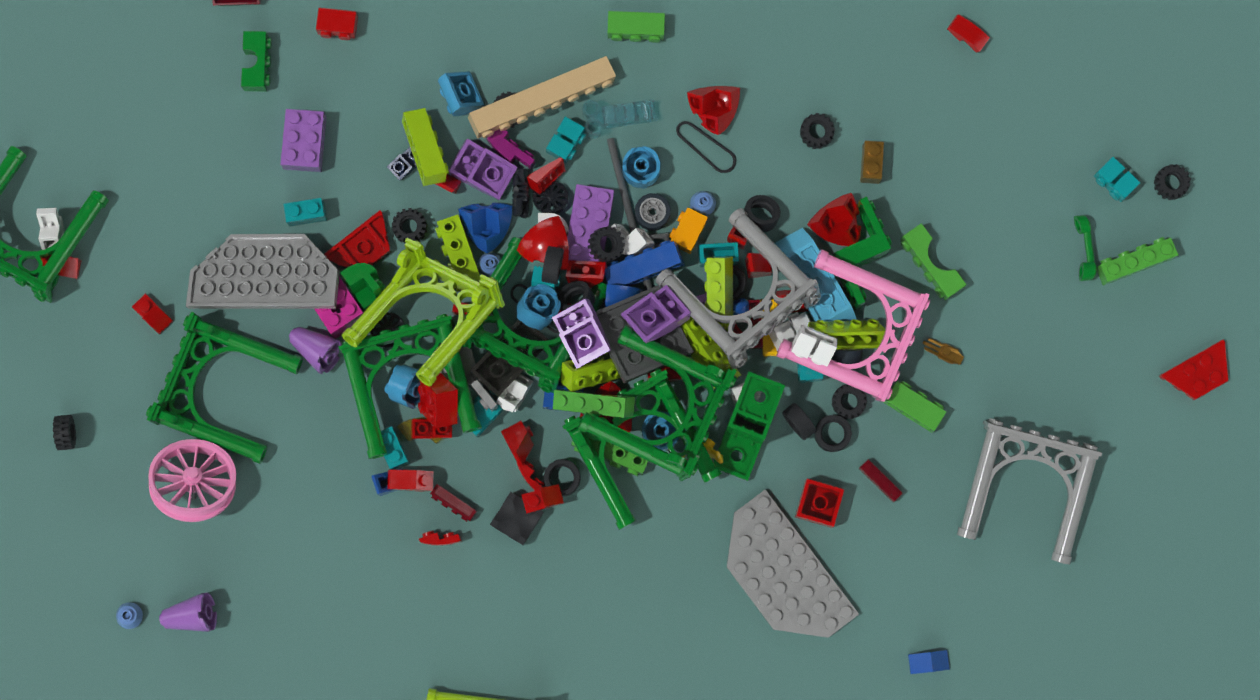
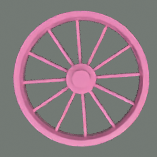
(192, 480)

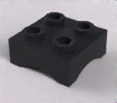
(514, 521)

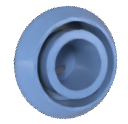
(707, 207)
(486, 259)
(133, 611)

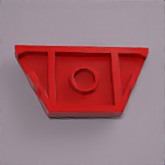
(363, 245)
(1200, 372)

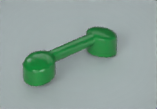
(1087, 269)

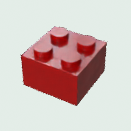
(439, 402)
(819, 503)

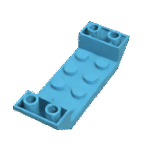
(803, 253)

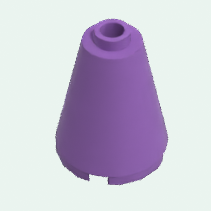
(316, 348)
(191, 614)

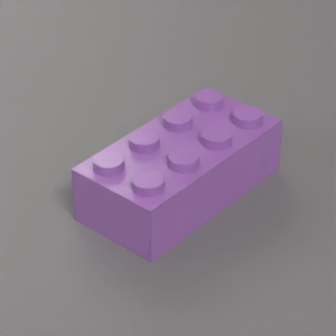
(589, 212)

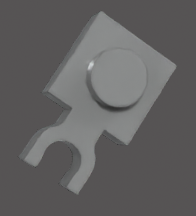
(486, 401)

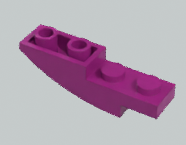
(509, 149)

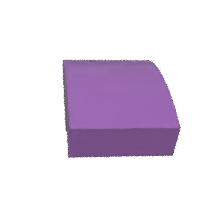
(482, 169)
(656, 314)
(582, 333)

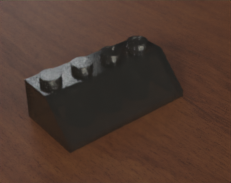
(496, 373)

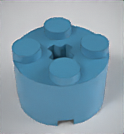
(644, 177)
(538, 306)
(404, 386)
(650, 429)

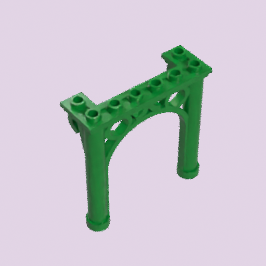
(60, 252)
(195, 326)
(684, 366)
(548, 375)
(362, 390)
(596, 463)

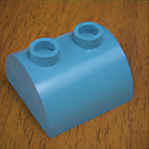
(460, 93)

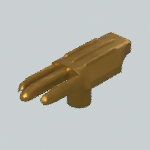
(945, 352)

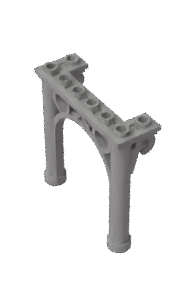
(802, 292)
(1076, 494)

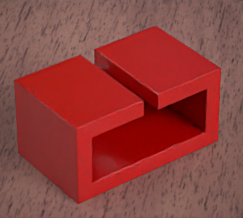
(336, 23)

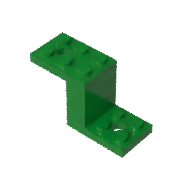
(866, 250)
(749, 425)

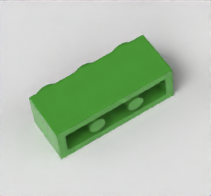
(636, 26)
(915, 406)

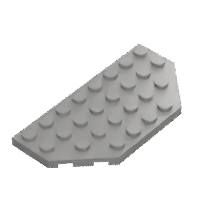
(264, 274)
(784, 573)

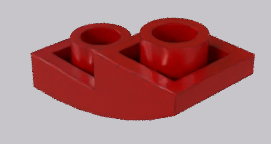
(969, 32)
(425, 430)
(527, 473)
(432, 538)

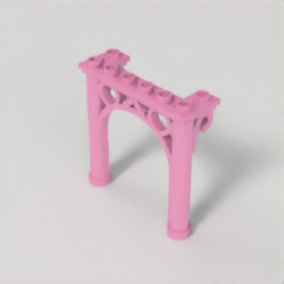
(912, 320)

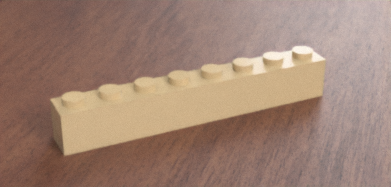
(542, 97)

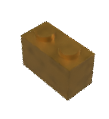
(872, 162)

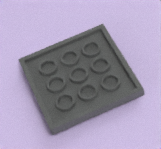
(627, 361)

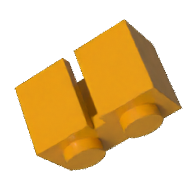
(688, 230)

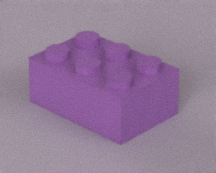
(303, 140)

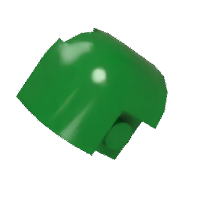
(363, 283)

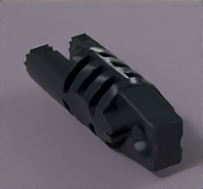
(520, 194)

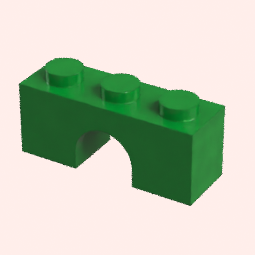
(256, 77)

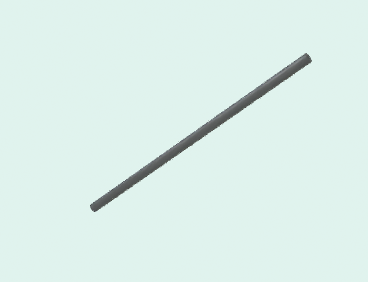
(624, 193)

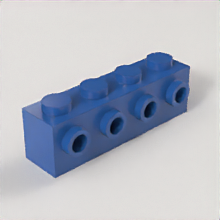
(644, 266)

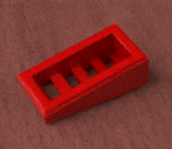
(545, 176)

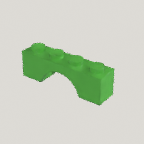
(946, 281)
(596, 404)

